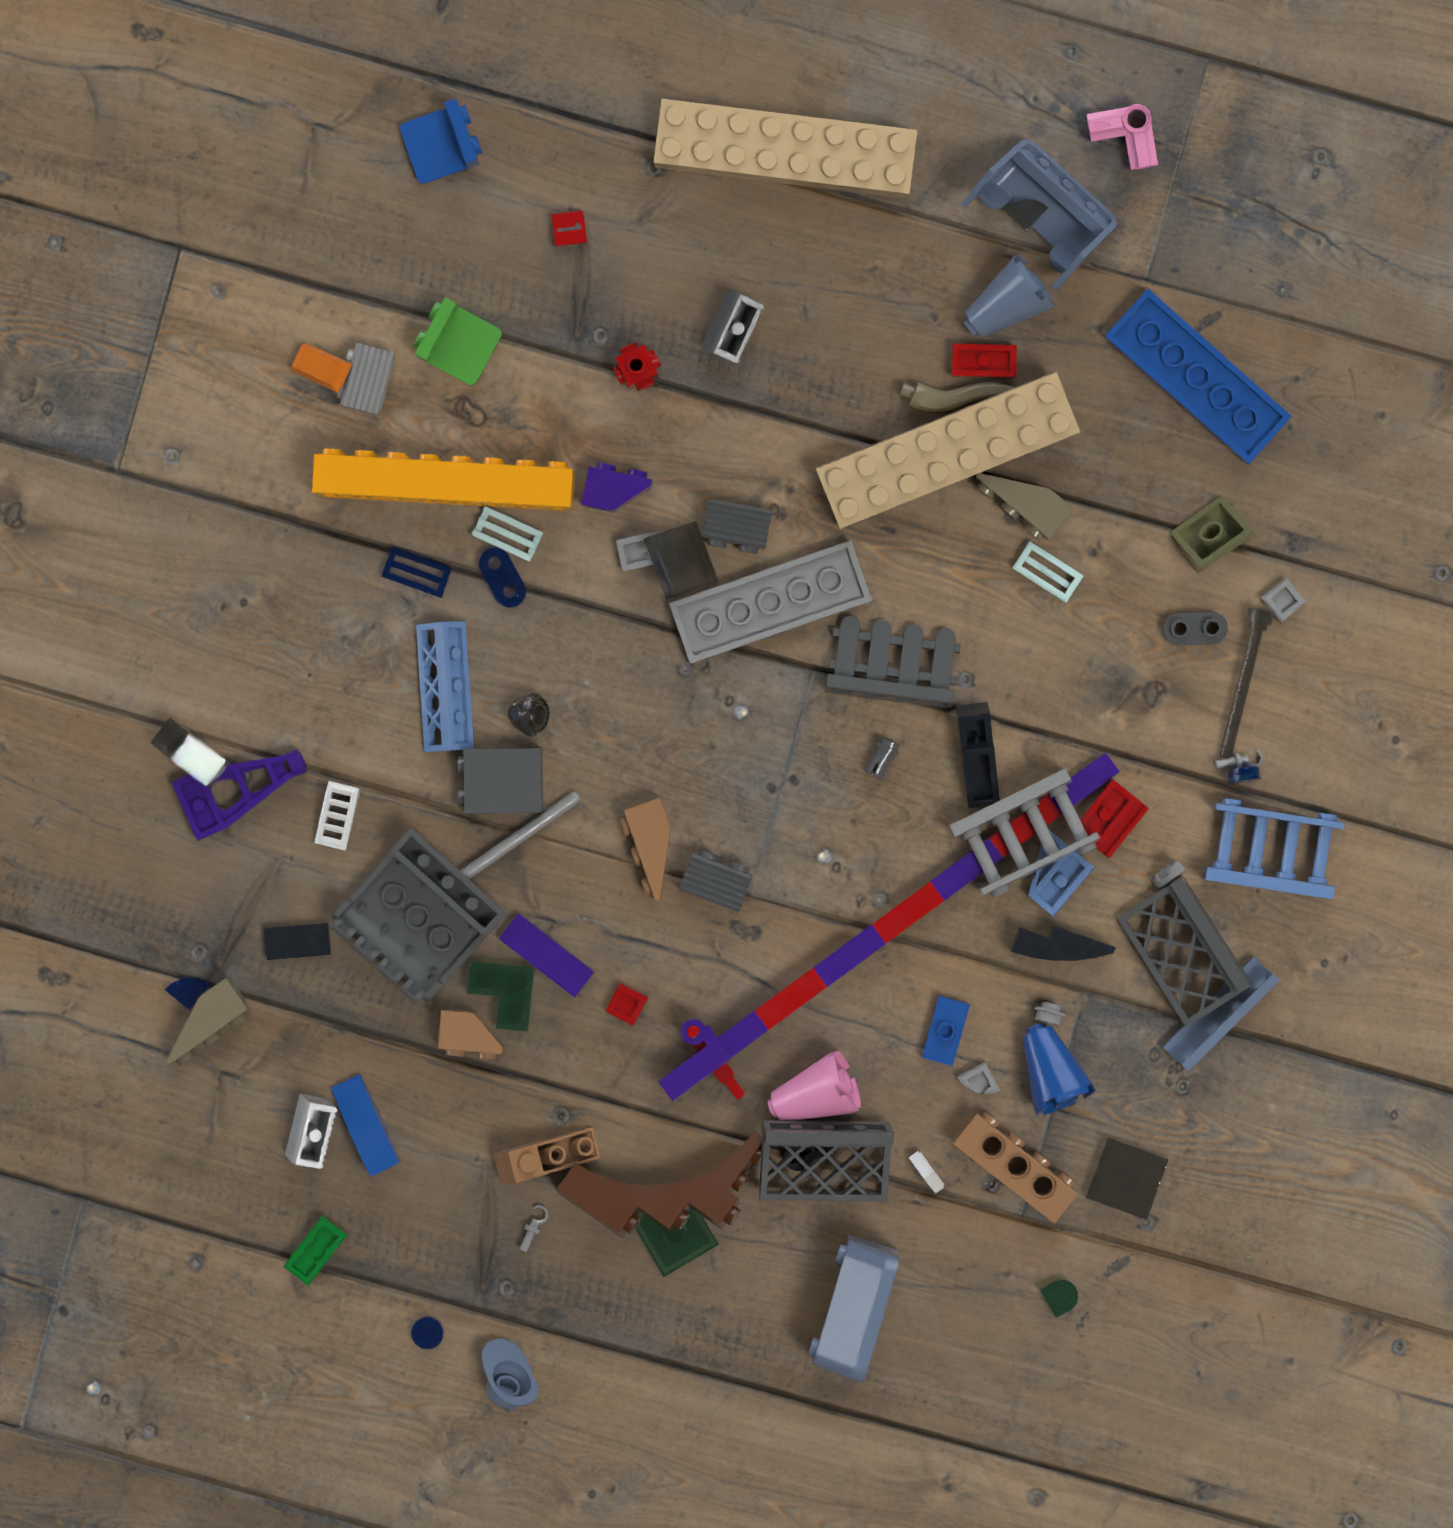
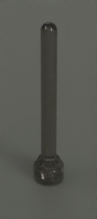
(1258, 622)

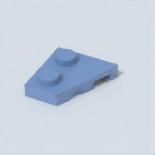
(1058, 881)

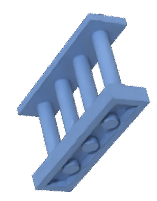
(1285, 878)

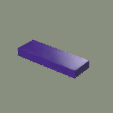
(546, 955)

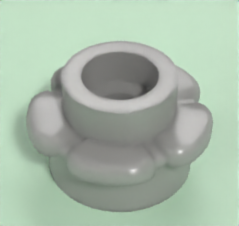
(1049, 1014)

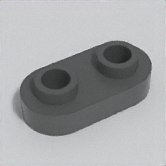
(1195, 628)

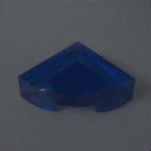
(187, 990)

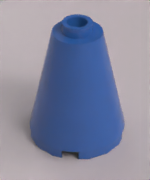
(1053, 1071)

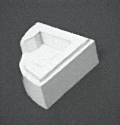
(927, 1172)

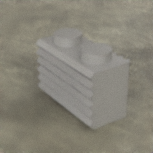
(367, 379)
(310, 1131)

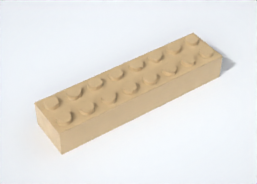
(785, 148)
(948, 449)

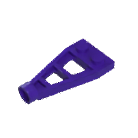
(200, 803)

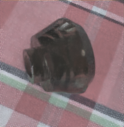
(529, 714)

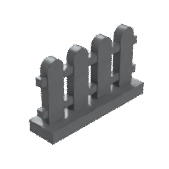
(908, 674)

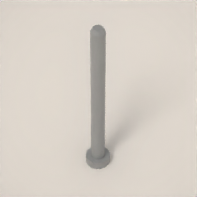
(521, 835)

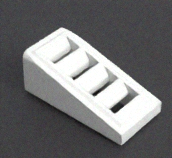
(343, 789)

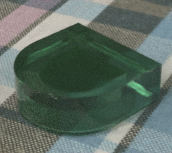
(1060, 1296)

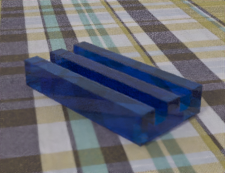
(441, 581)

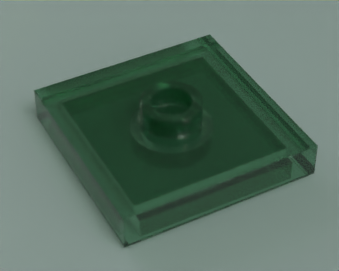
(681, 1246)

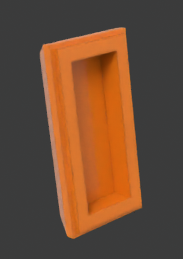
(321, 367)

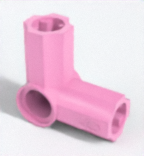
(1139, 141)

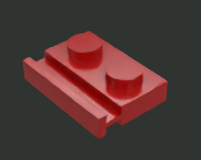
(1113, 817)

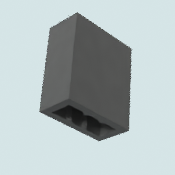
(501, 781)

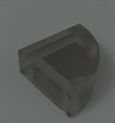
(1025, 212)

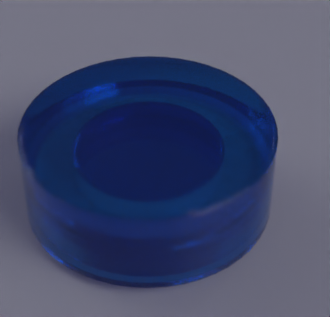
(1244, 775)
(427, 1332)

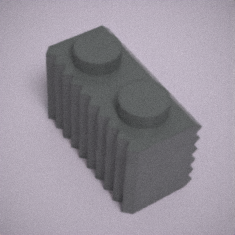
(732, 326)
(736, 525)
(716, 881)

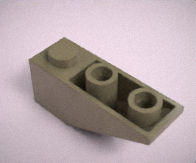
(1034, 504)
(211, 1013)

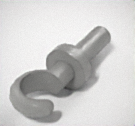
(1238, 760)
(532, 1229)

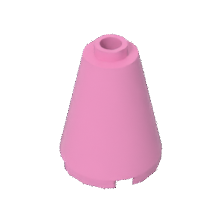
(817, 1091)

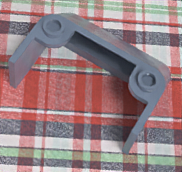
(1074, 217)
(856, 1308)

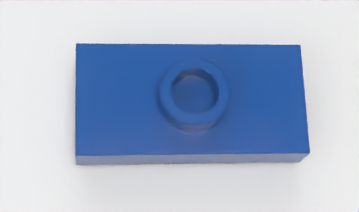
(945, 1030)

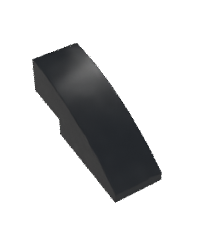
(978, 754)
(1059, 946)

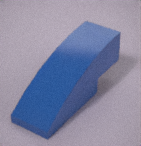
(365, 1125)

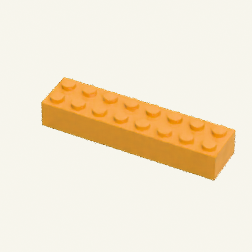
(444, 481)

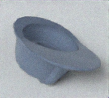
(508, 1375)

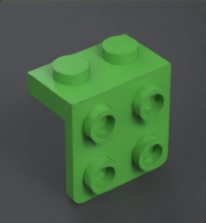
(457, 342)

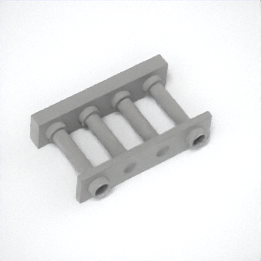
(999, 816)

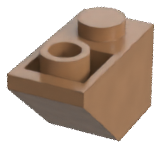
(467, 1032)

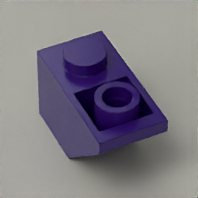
(611, 489)

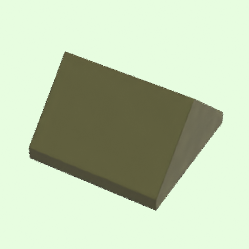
(1211, 534)

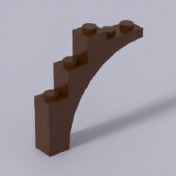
(709, 1194)

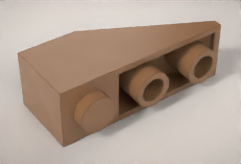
(651, 835)
(546, 1156)

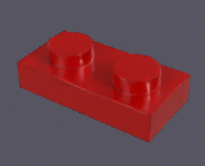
(984, 360)

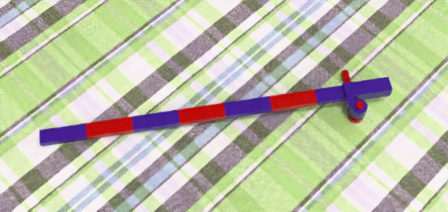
(715, 1051)

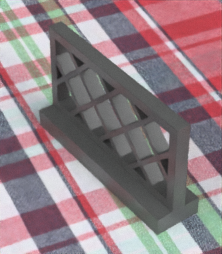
(1208, 935)
(831, 1135)

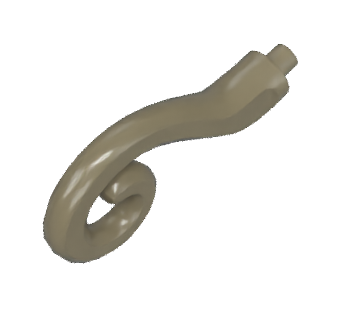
(935, 400)

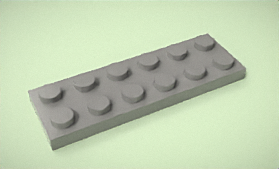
(770, 602)

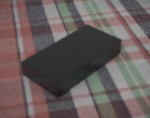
(297, 941)

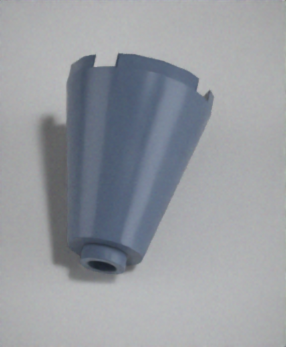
(1008, 300)

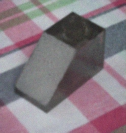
(189, 752)

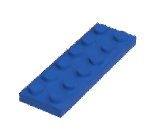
(1198, 376)

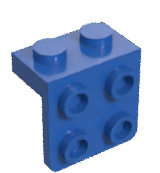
(441, 143)

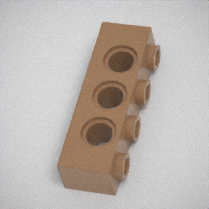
(1051, 1203)

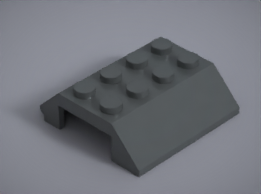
(417, 917)

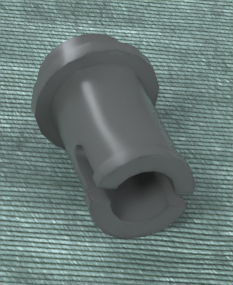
(882, 757)

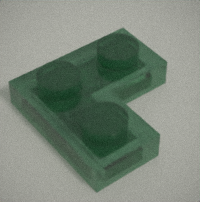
(513, 987)

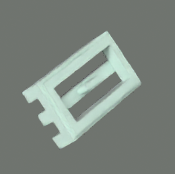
(531, 544)
(1056, 562)

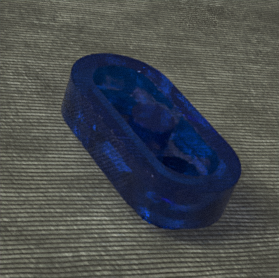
(502, 577)

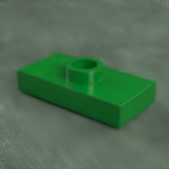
(315, 1250)

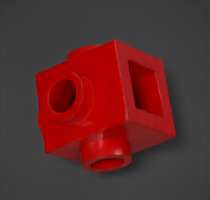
(637, 379)

